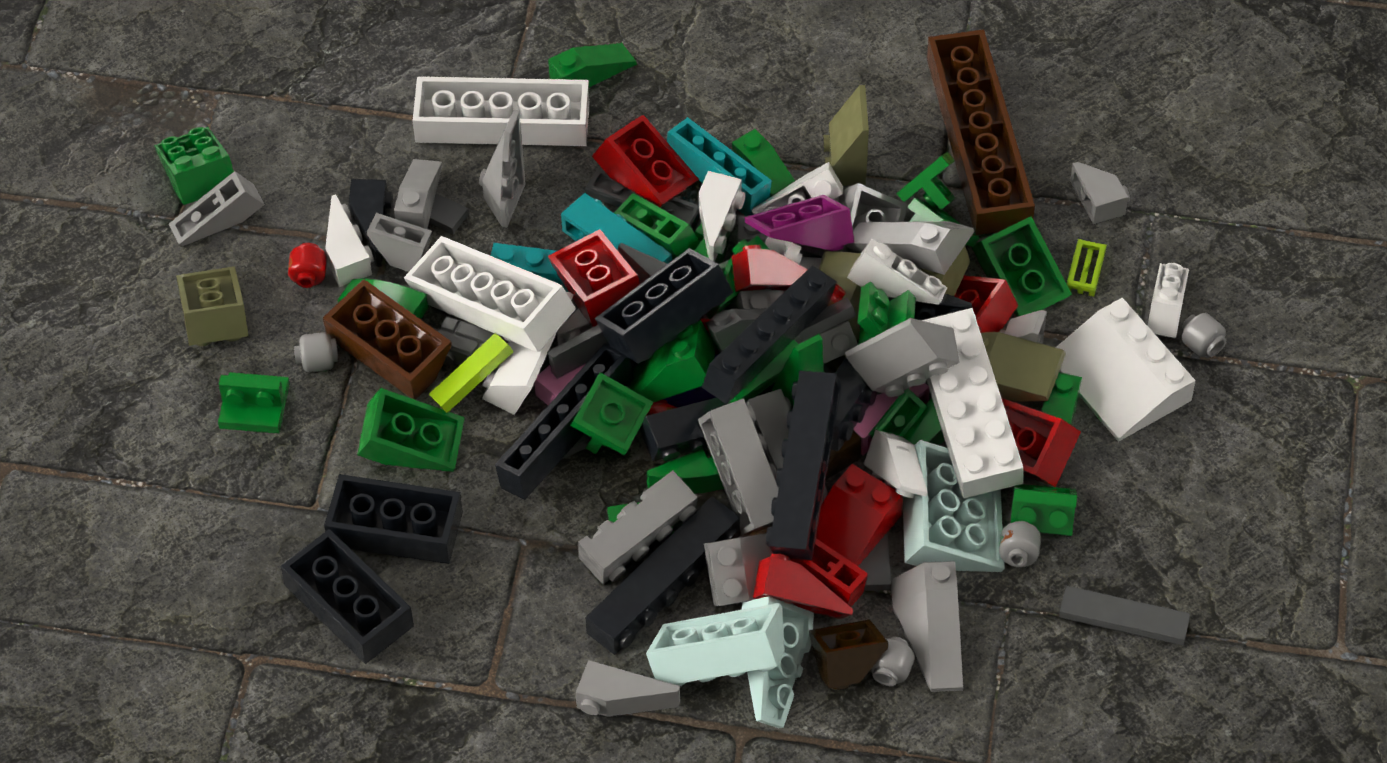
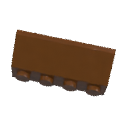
(388, 338)

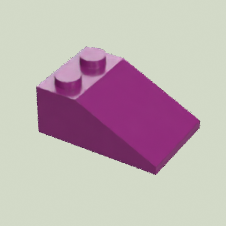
(810, 222)

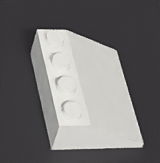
(1125, 370)

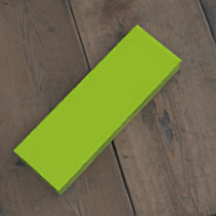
(471, 372)

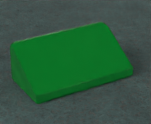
(901, 415)

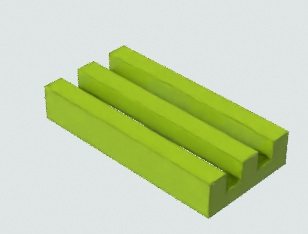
(1082, 285)

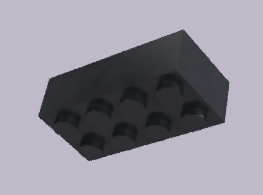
(664, 305)
(395, 518)
(347, 596)

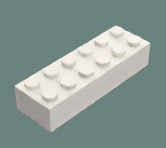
(479, 109)
(491, 293)
(974, 414)

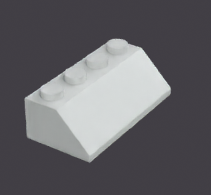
(515, 375)

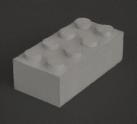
(741, 463)

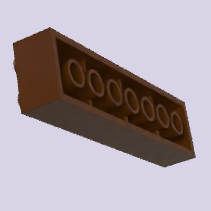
(979, 131)

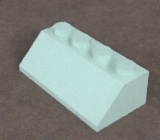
(718, 645)

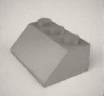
(904, 356)

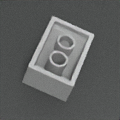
(734, 567)

